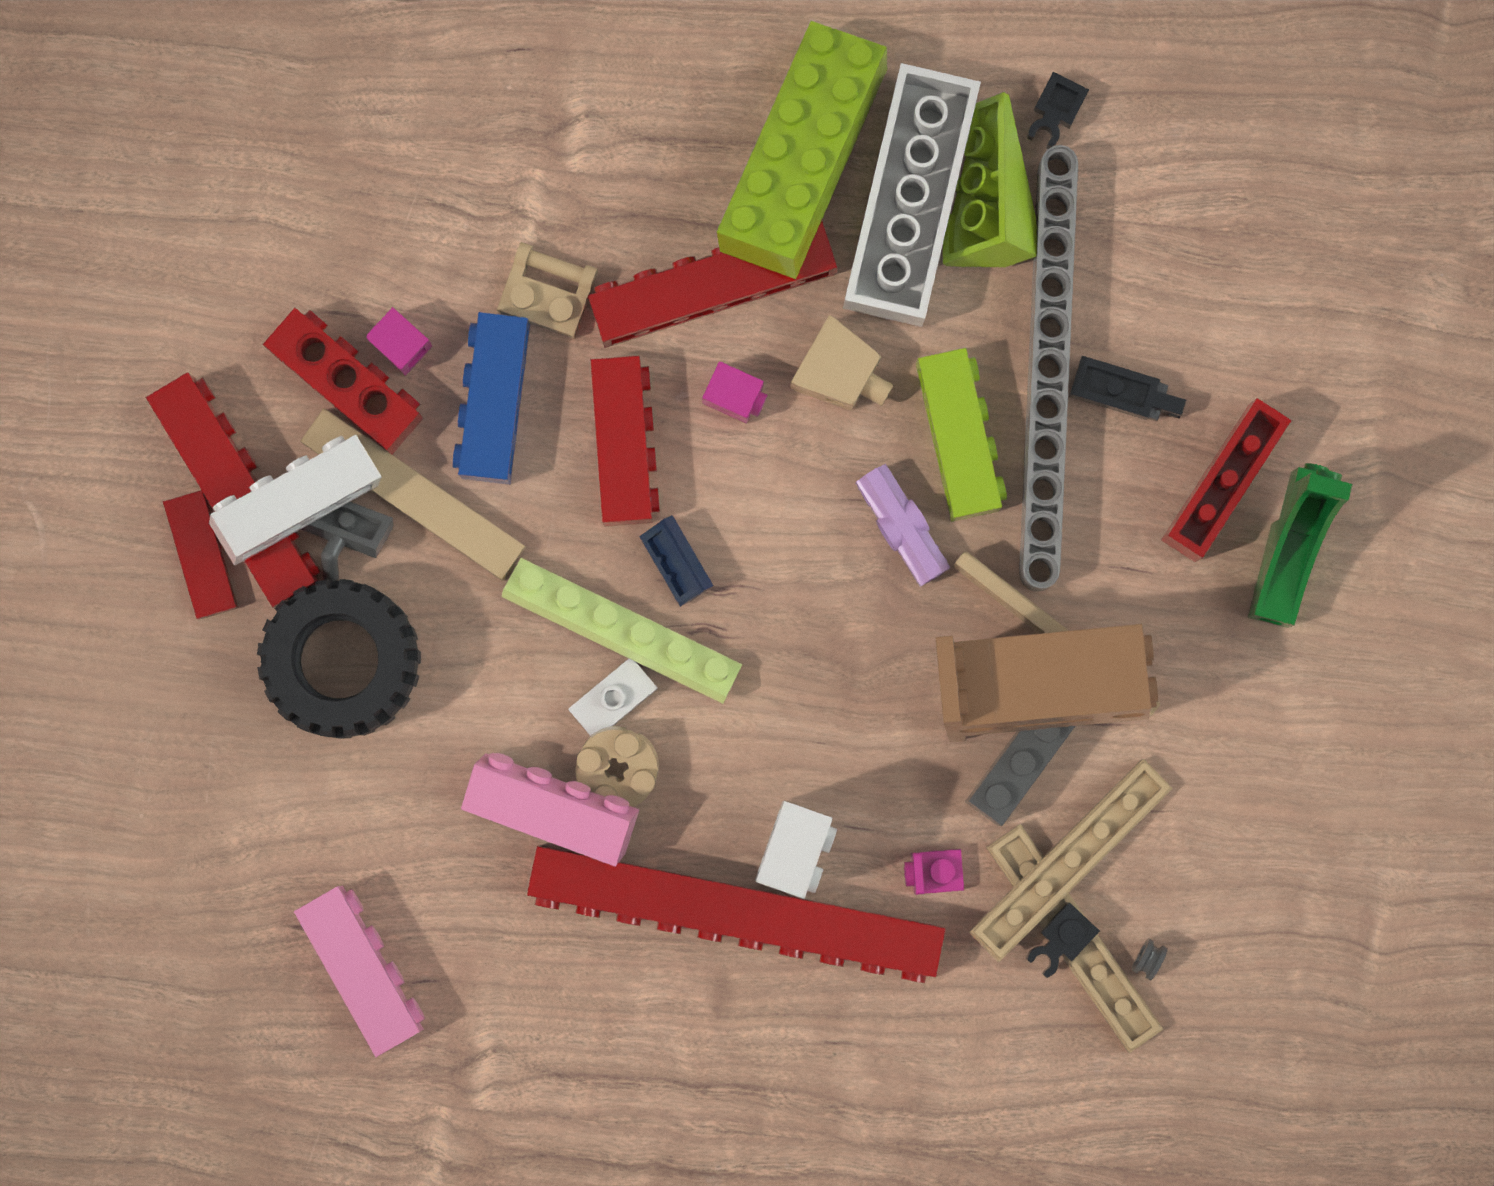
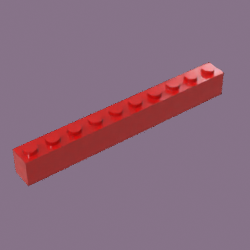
(736, 912)

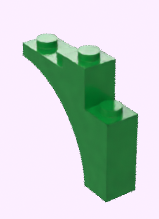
(1294, 541)

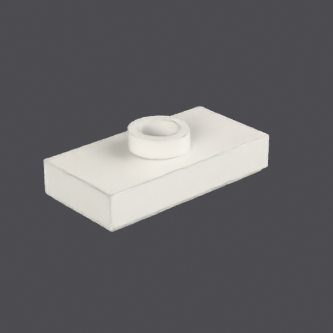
(613, 697)

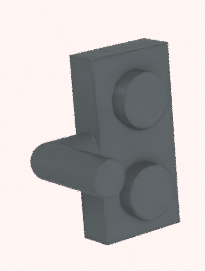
(353, 528)

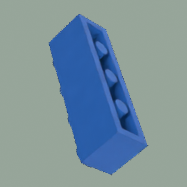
(493, 398)

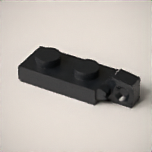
(1124, 390)

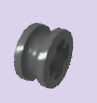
(1149, 959)

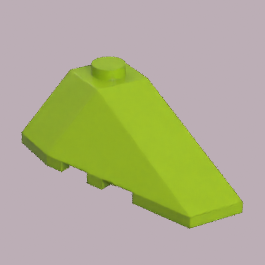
(993, 202)

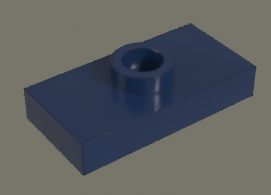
(676, 560)

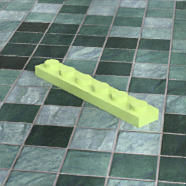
(621, 630)

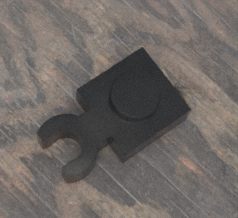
(1058, 105)
(1067, 935)

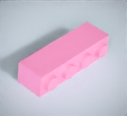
(550, 808)
(359, 970)

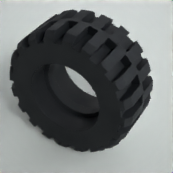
(284, 647)

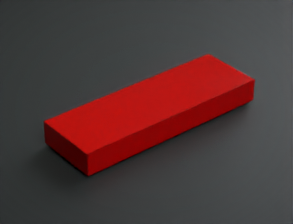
(200, 555)

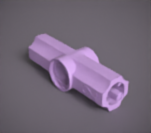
(902, 525)

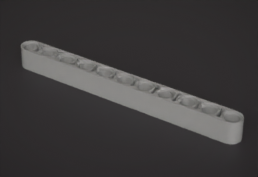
(1053, 348)

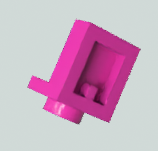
(935, 871)

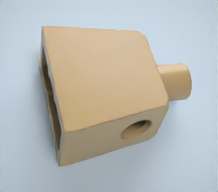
(840, 369)

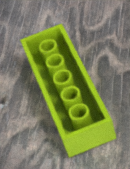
(802, 149)

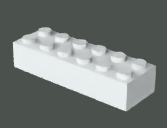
(911, 195)

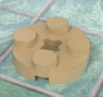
(626, 747)

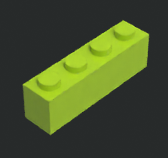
(960, 435)

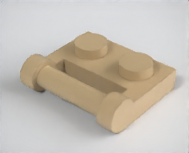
(543, 303)

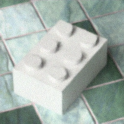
(795, 850)

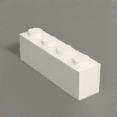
(293, 499)

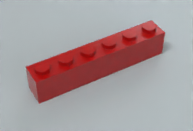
(696, 290)
(226, 471)

